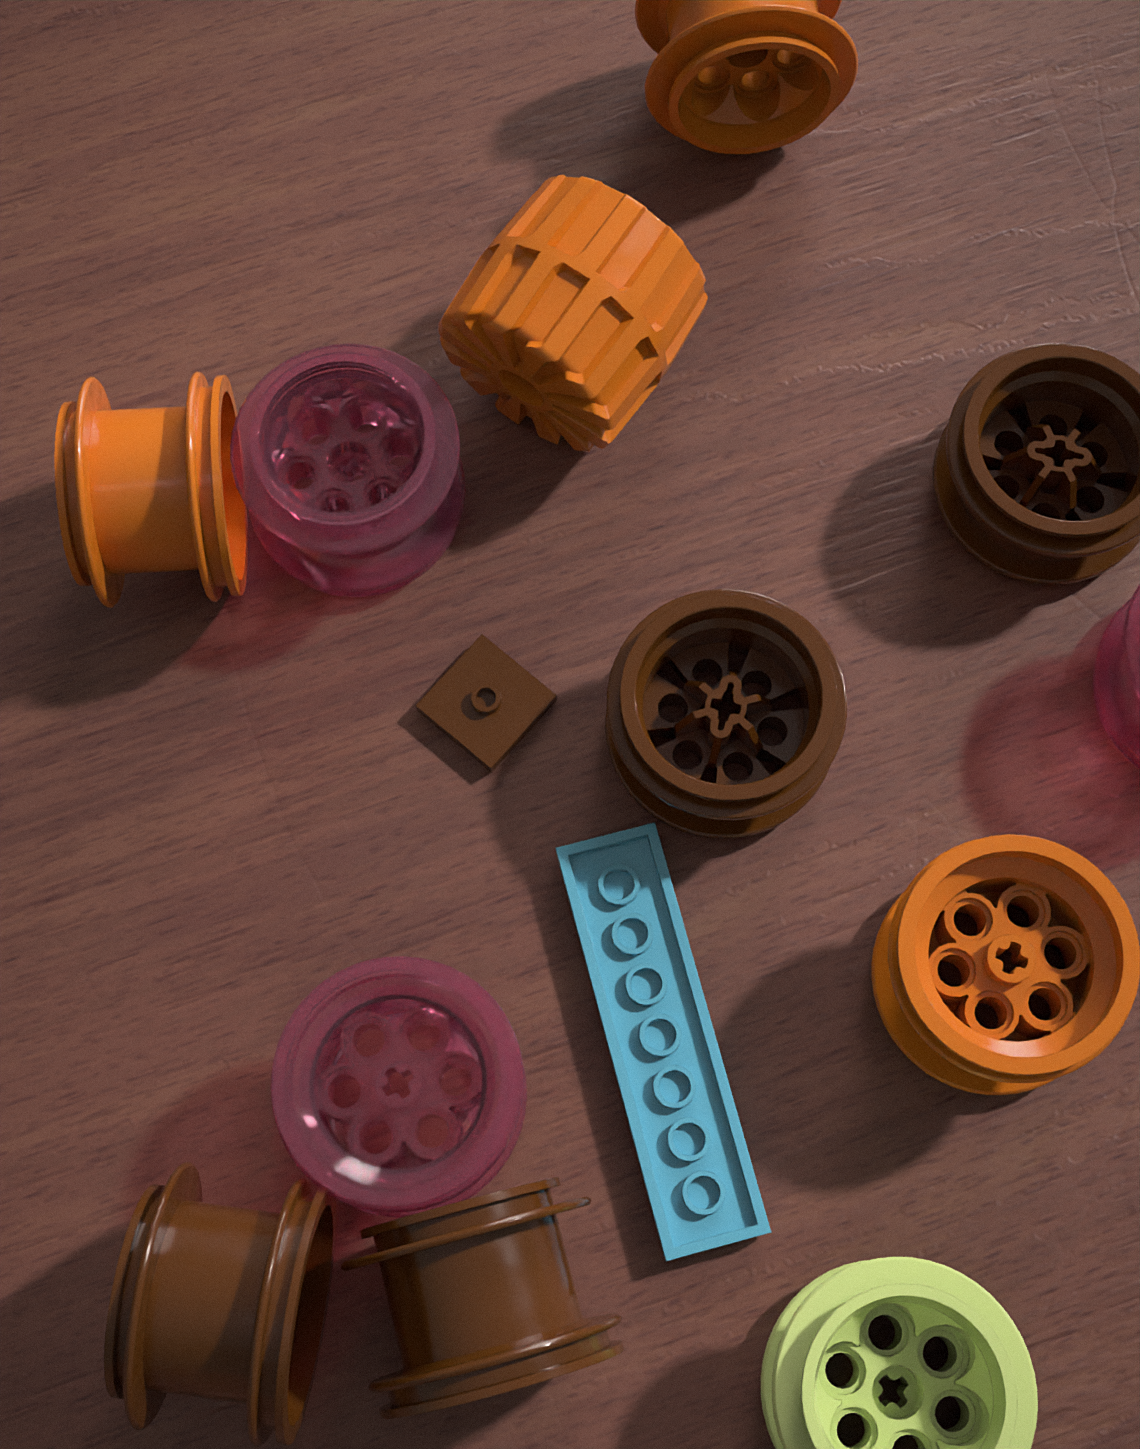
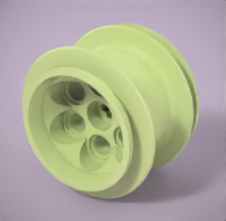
(984, 1370)

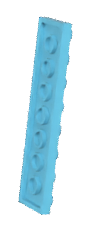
(662, 1043)

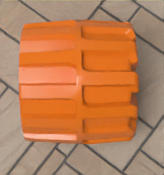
(575, 311)

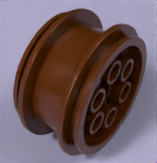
(988, 494)
(696, 637)

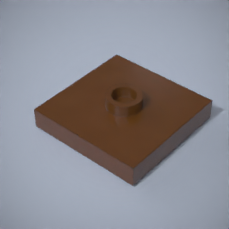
(486, 703)

